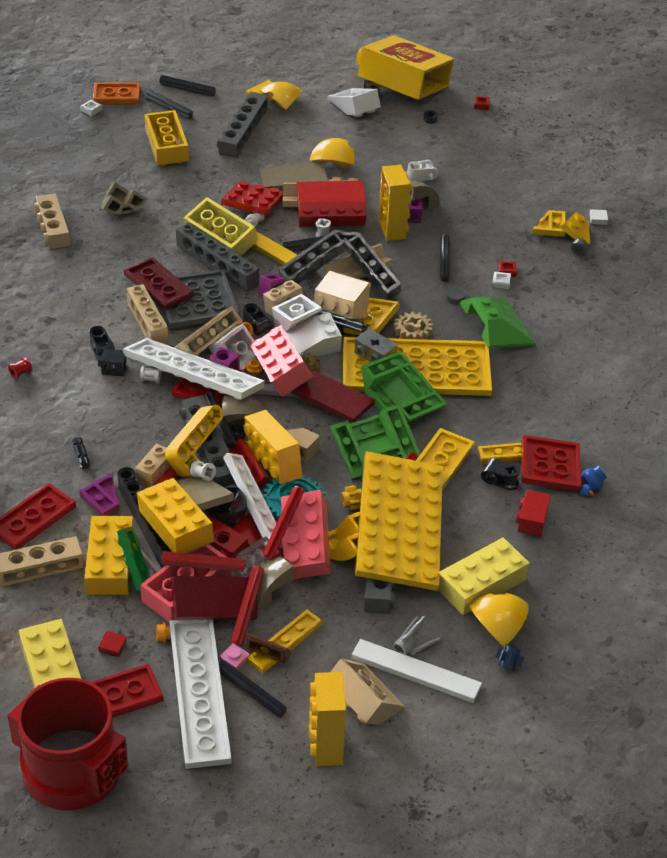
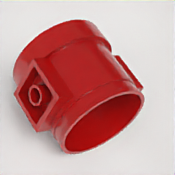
(73, 776)

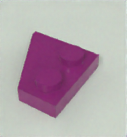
(101, 496)

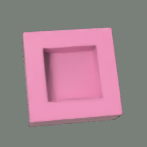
(234, 656)

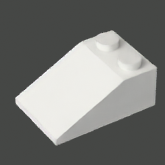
(356, 101)
(316, 336)

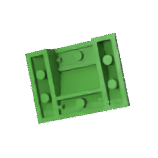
(501, 322)
(397, 381)
(381, 434)

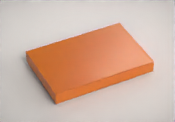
(117, 93)

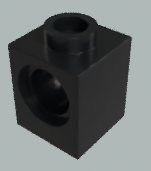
(112, 362)

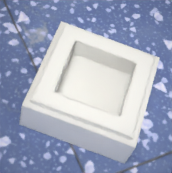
(91, 107)
(598, 217)
(501, 280)

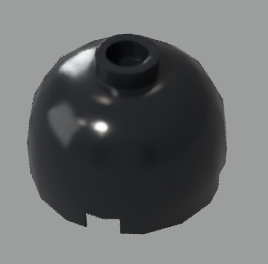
(232, 511)

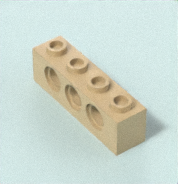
(51, 221)
(147, 314)
(210, 332)
(40, 561)

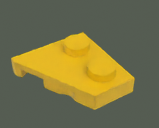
(551, 224)
(577, 227)

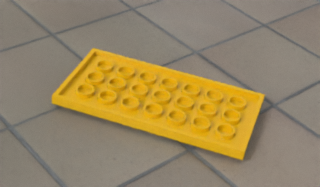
(448, 365)
(400, 521)

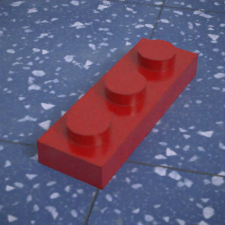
(256, 469)

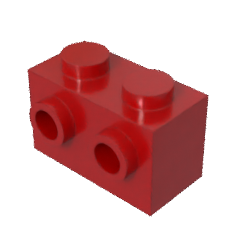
(533, 513)

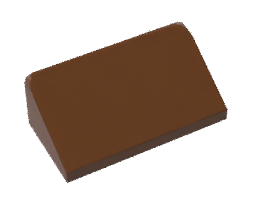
(267, 648)

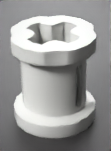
(322, 227)
(150, 374)
(206, 471)

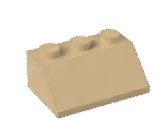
(343, 295)
(367, 693)

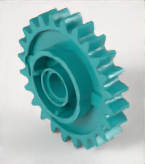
(275, 491)

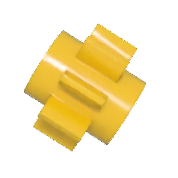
(351, 497)

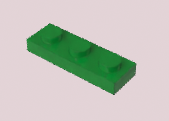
(133, 556)

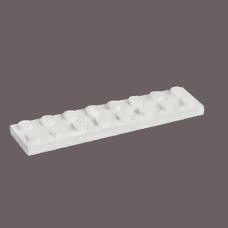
(194, 368)
(199, 694)

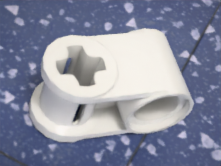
(421, 171)

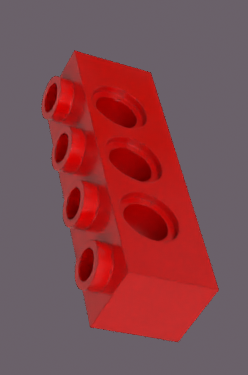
(226, 539)

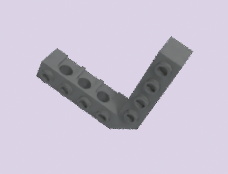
(332, 246)

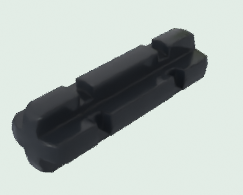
(81, 452)

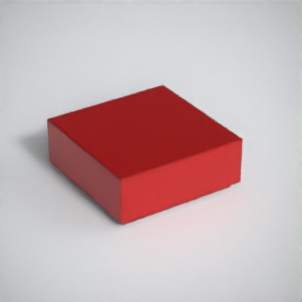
(481, 102)
(508, 267)
(112, 643)

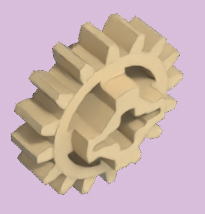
(413, 326)

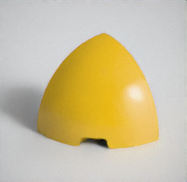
(281, 93)
(334, 151)
(345, 538)
(501, 615)

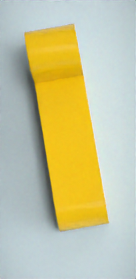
(182, 449)

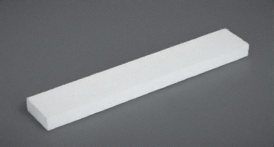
(255, 499)
(416, 671)

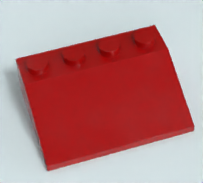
(334, 200)

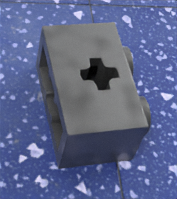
(374, 346)

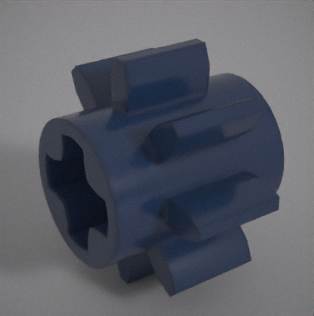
(509, 657)

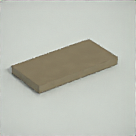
(275, 176)
(205, 493)

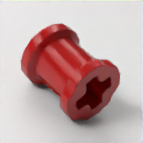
(20, 368)

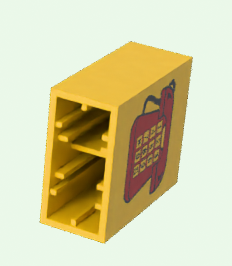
(405, 66)

